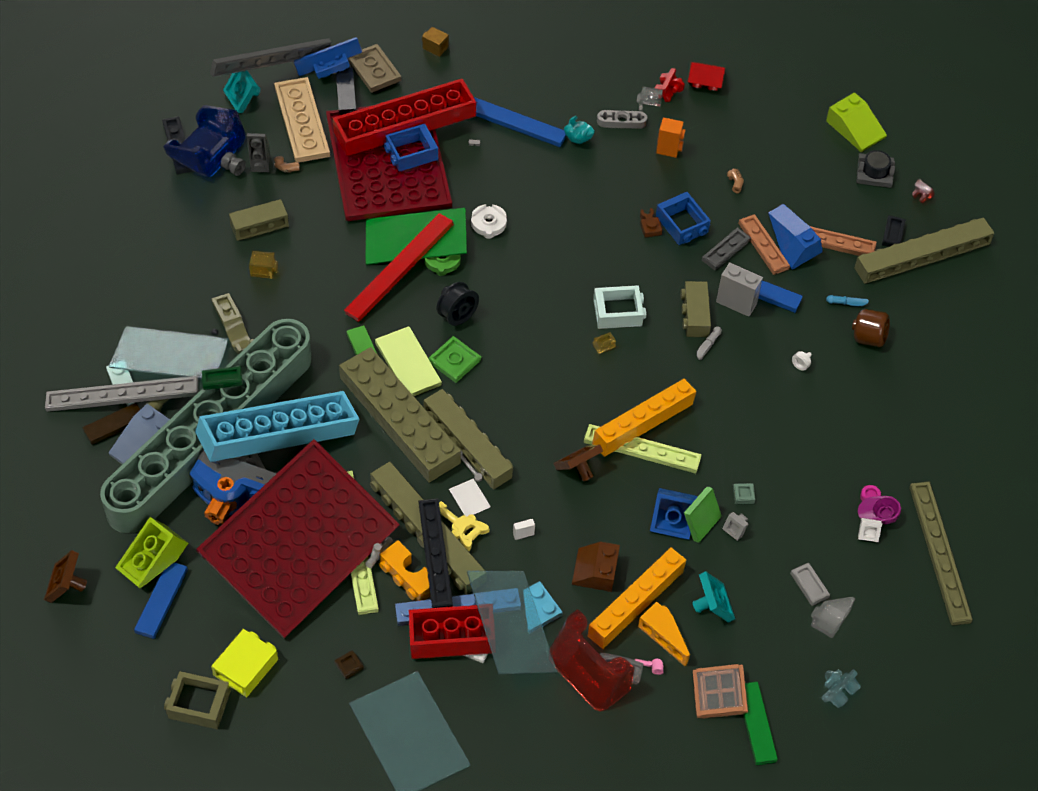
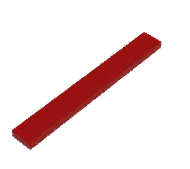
(398, 267)

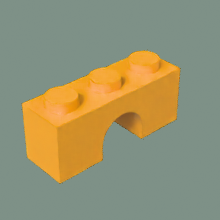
(394, 562)

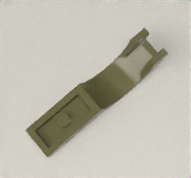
(232, 322)

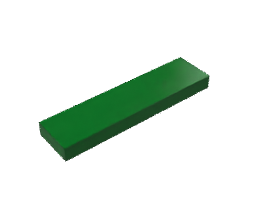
(758, 727)

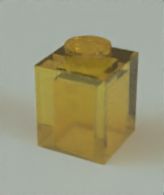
(263, 264)

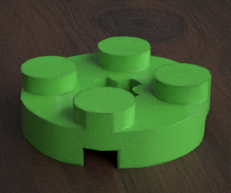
(443, 266)

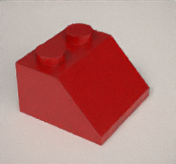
(706, 75)

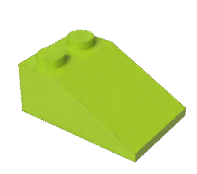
(855, 122)
(151, 552)

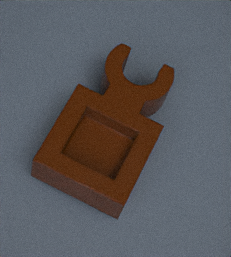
(650, 225)

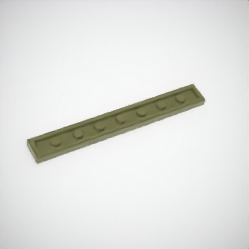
(940, 554)

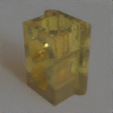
(604, 342)

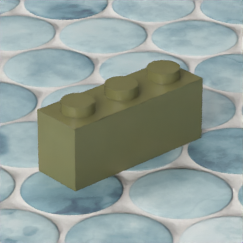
(258, 219)
(696, 309)

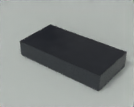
(893, 231)

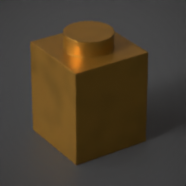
(435, 41)

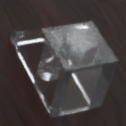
(831, 615)

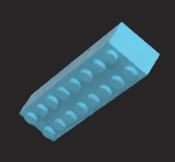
(276, 426)

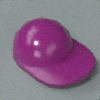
(880, 508)

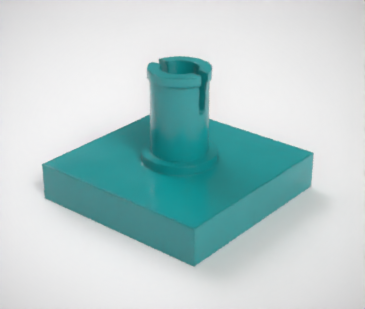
(241, 89)
(715, 598)

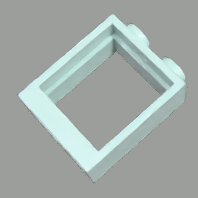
(617, 320)

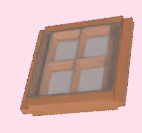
(720, 691)

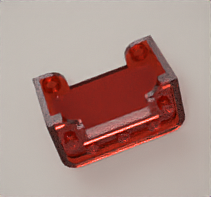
(586, 670)

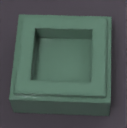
(744, 493)

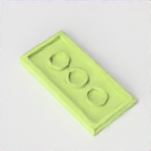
(408, 361)

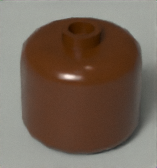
(871, 327)

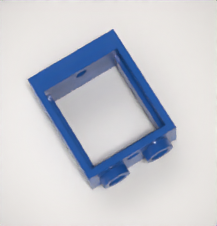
(408, 136)
(676, 205)

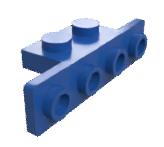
(329, 59)

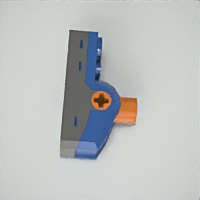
(226, 485)

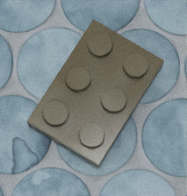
(374, 68)

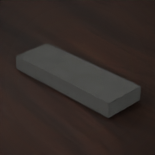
(726, 249)

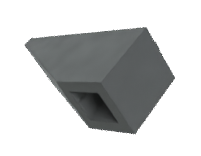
(258, 152)

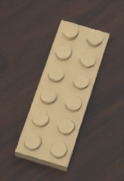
(302, 120)

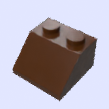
(596, 566)

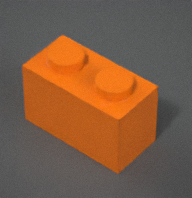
(670, 137)

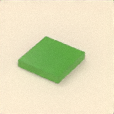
(454, 359)
(702, 514)

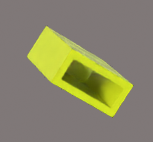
(245, 662)

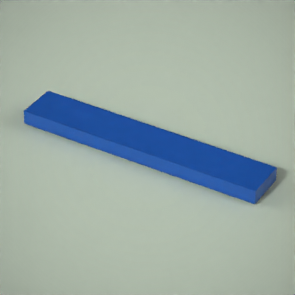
(519, 123)

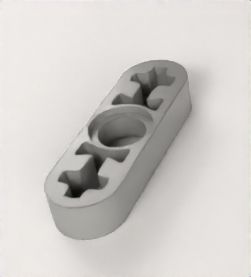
(609, 123)

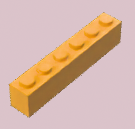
(644, 417)
(636, 598)

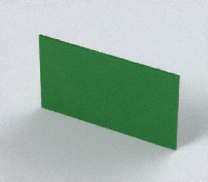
(391, 234)

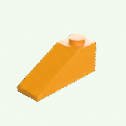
(662, 628)

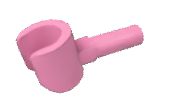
(656, 664)

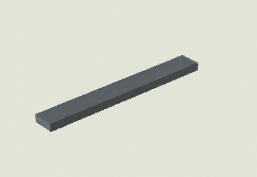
(266, 57)

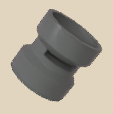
(232, 163)

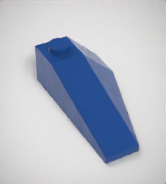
(794, 236)

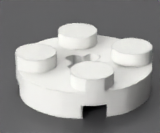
(485, 228)

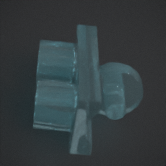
(835, 693)

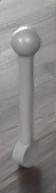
(478, 477)

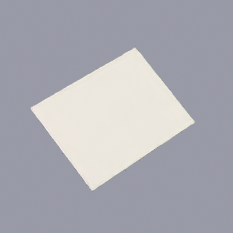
(469, 497)

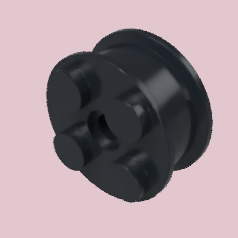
(457, 303)

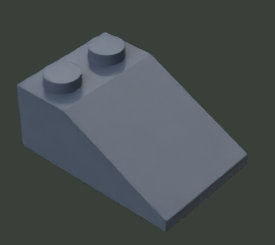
(137, 433)

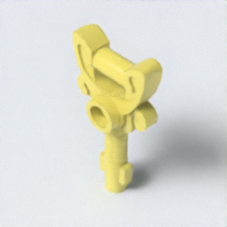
(462, 524)

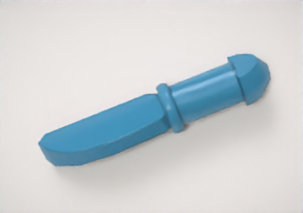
(847, 300)

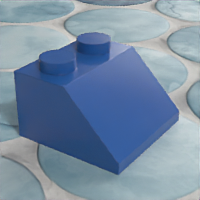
(669, 513)

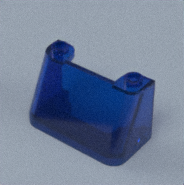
(217, 134)

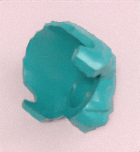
(578, 131)

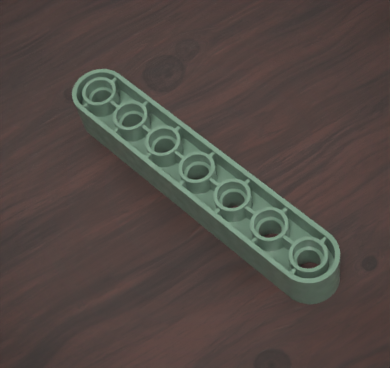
(164, 463)

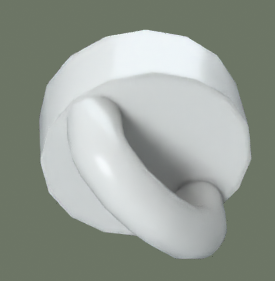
(802, 360)

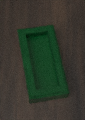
(222, 378)

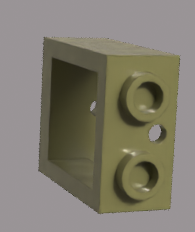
(217, 709)

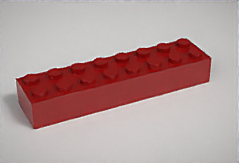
(433, 107)

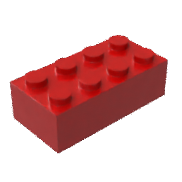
(447, 632)

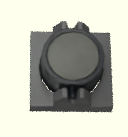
(875, 169)

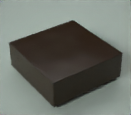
(348, 664)

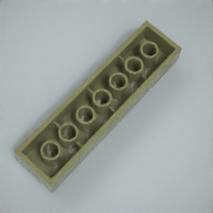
(400, 414)

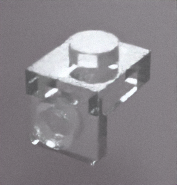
(650, 97)

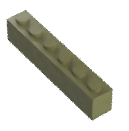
(469, 439)

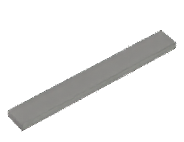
(122, 393)

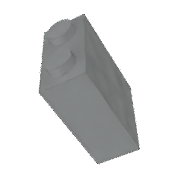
(739, 289)

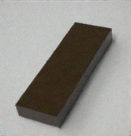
(110, 424)

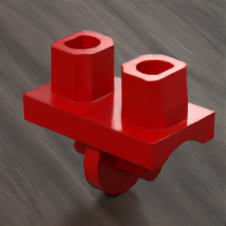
(670, 84)

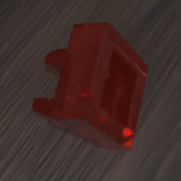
(924, 189)

